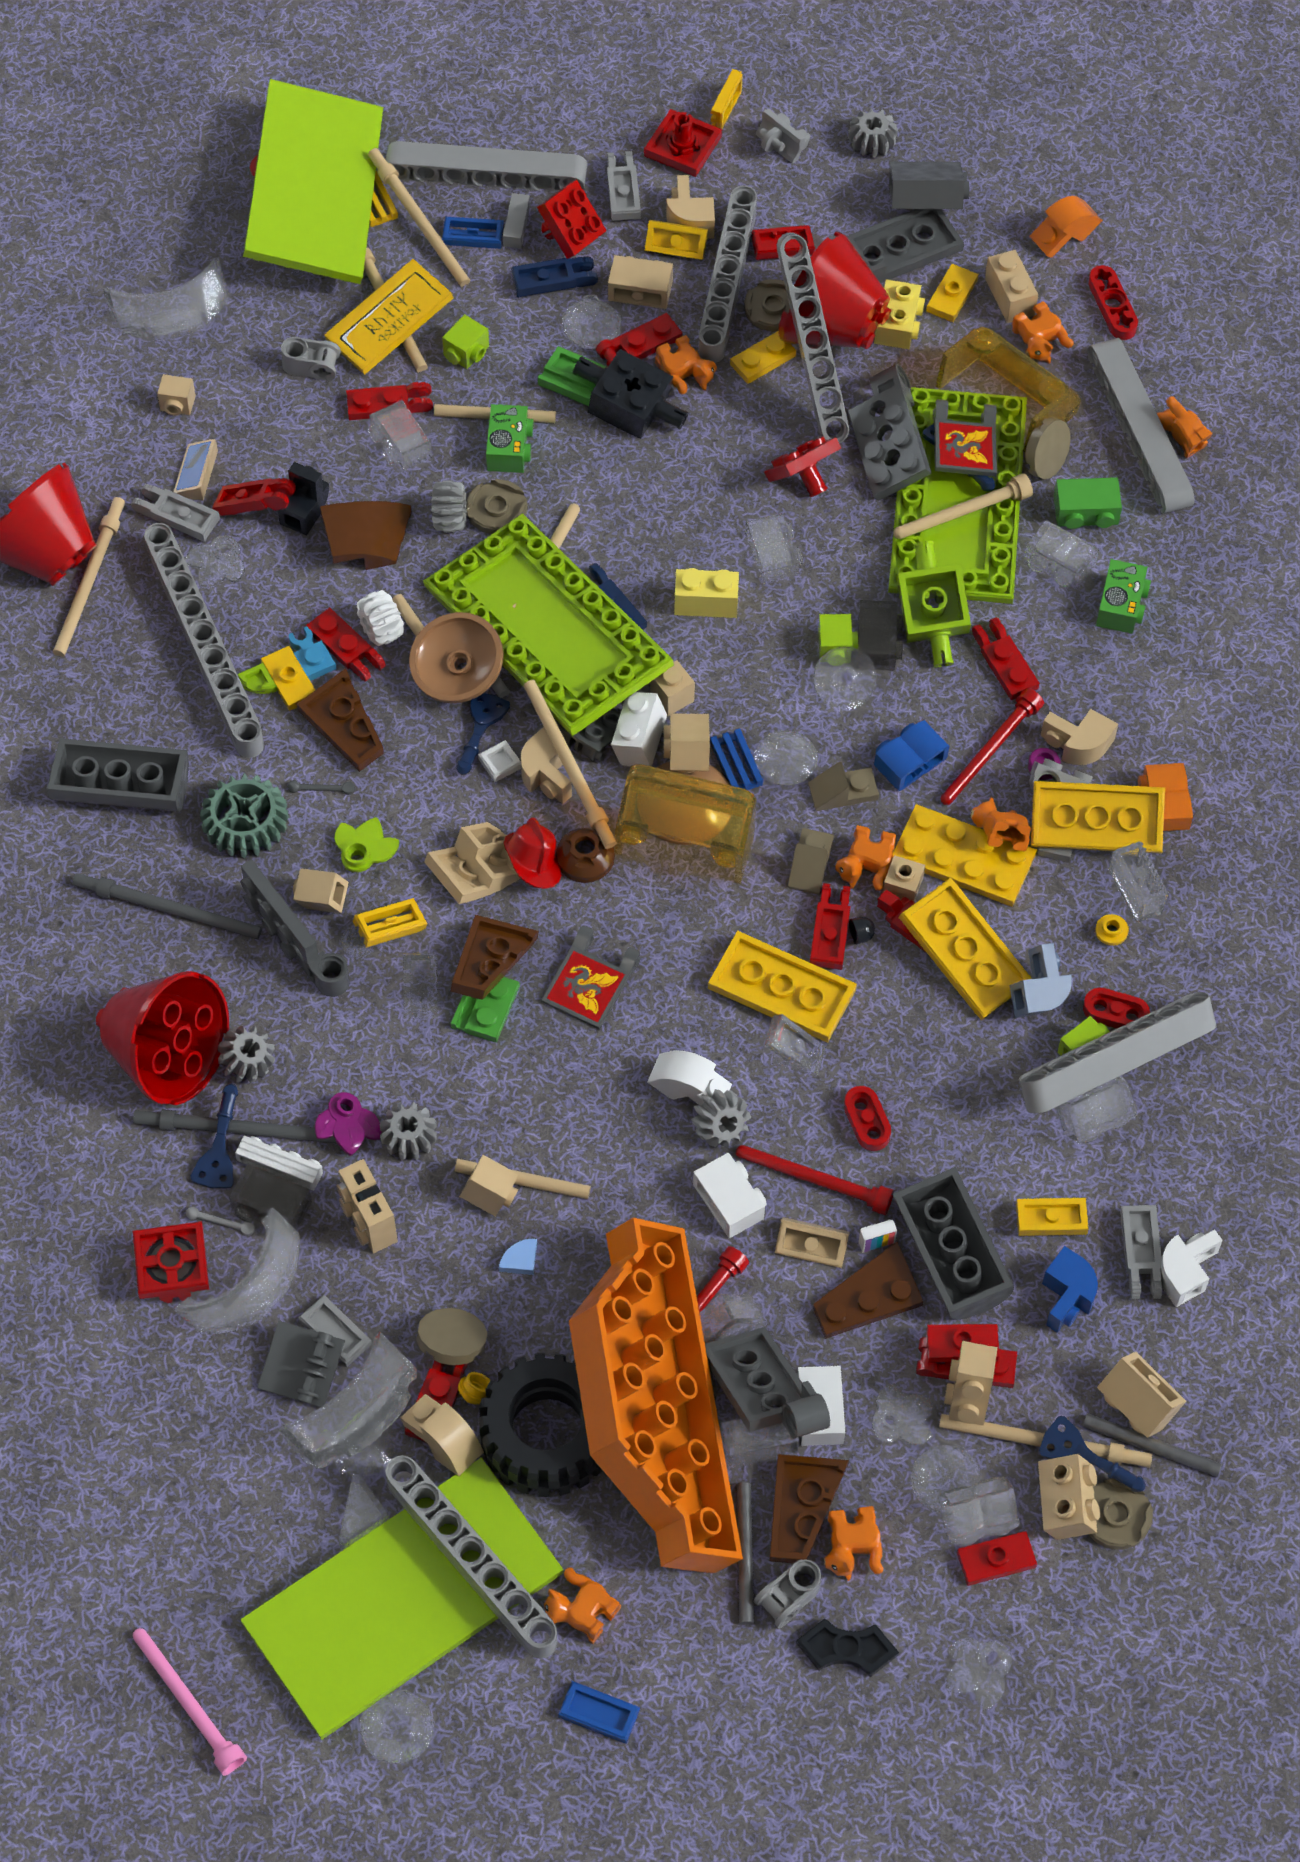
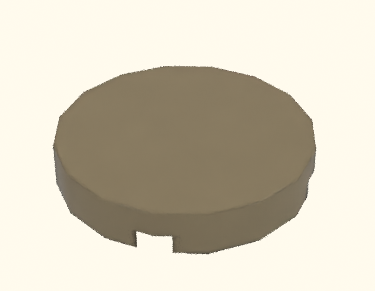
(766, 314)
(1048, 448)
(492, 514)
(451, 1336)
(1114, 1527)

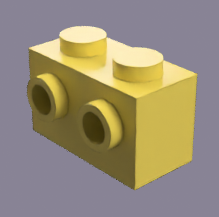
(902, 323)
(706, 593)

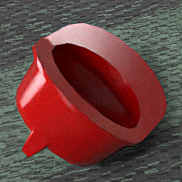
(533, 854)

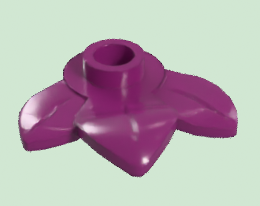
(347, 1126)

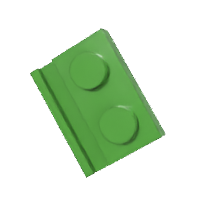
(559, 376)
(486, 1016)

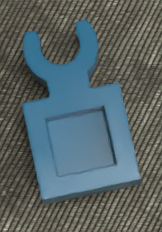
(312, 657)

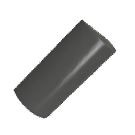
(119, 775)
(954, 1244)

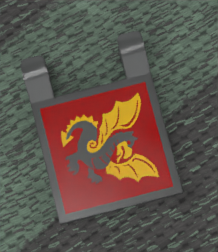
(965, 445)
(588, 985)

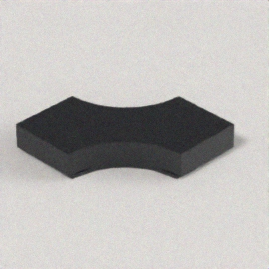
(864, 1649)

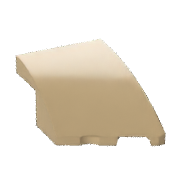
(480, 865)

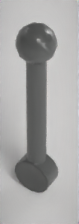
(347, 788)

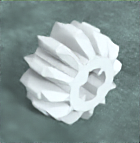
(380, 618)

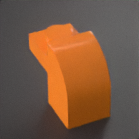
(1065, 220)

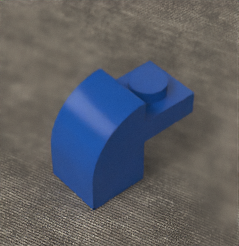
(1075, 1283)

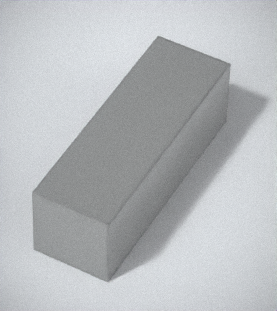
(516, 221)

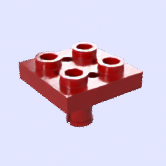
(686, 136)
(567, 223)
(803, 462)

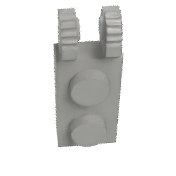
(623, 188)
(177, 512)
(1142, 1247)

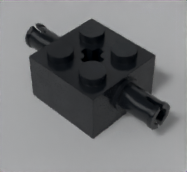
(630, 393)

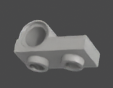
(1054, 769)

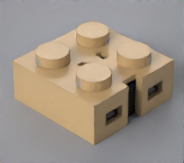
(367, 1207)

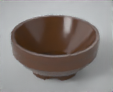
(580, 866)

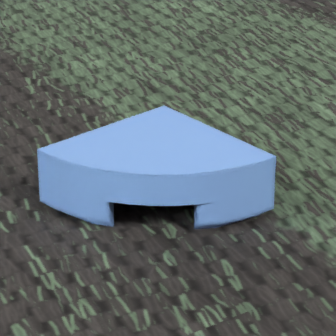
(520, 1258)

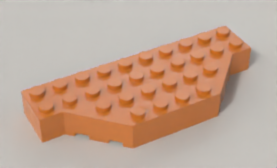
(653, 1396)

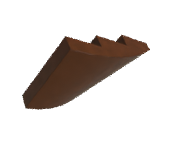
(366, 531)

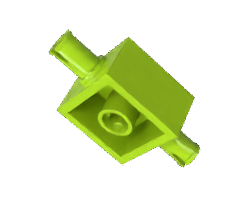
(948, 589)

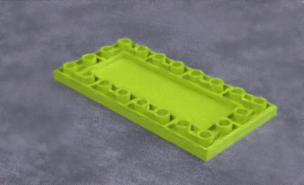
(313, 182)
(979, 540)
(562, 628)
(392, 1603)

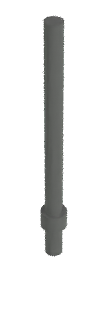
(108, 888)
(170, 1120)

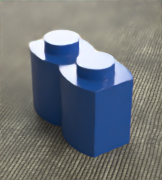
(911, 754)

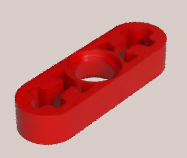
(1113, 291)

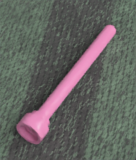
(227, 1756)

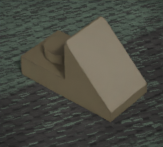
(840, 788)
(810, 861)

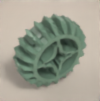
(240, 831)

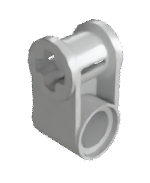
(308, 358)
(784, 1597)

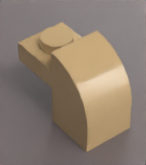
(690, 211)
(1081, 743)
(541, 767)
(445, 1432)

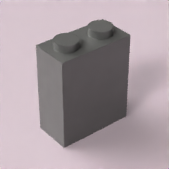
(927, 185)

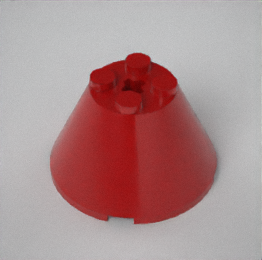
(848, 294)
(46, 528)
(167, 1034)

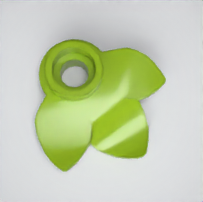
(364, 841)

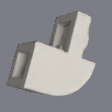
(686, 1074)
(1180, 1268)

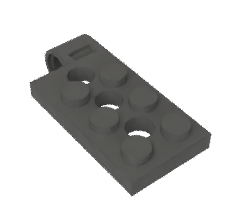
(904, 230)
(891, 389)
(294, 937)
(798, 1403)

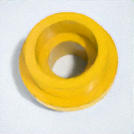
(1111, 937)
(473, 1387)

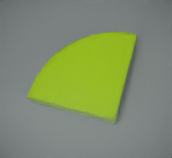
(257, 680)

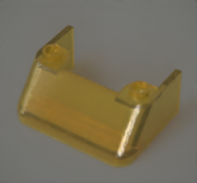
(1016, 367)
(688, 812)

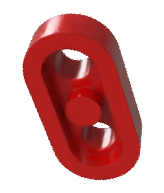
(1116, 1006)
(867, 1120)

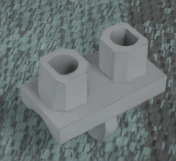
(781, 137)

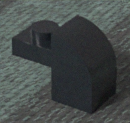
(306, 500)

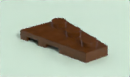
(341, 719)
(489, 955)
(869, 1295)
(801, 1503)

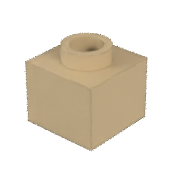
(176, 395)
(904, 878)

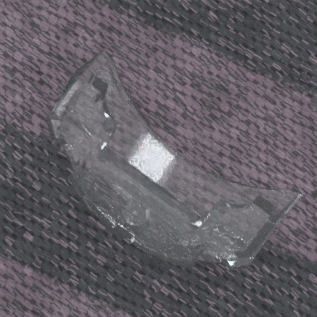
(170, 312)
(257, 1291)
(358, 1412)

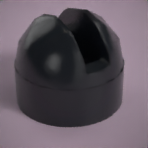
(861, 929)

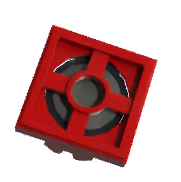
(171, 1262)

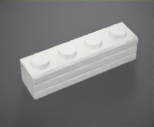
(279, 1162)

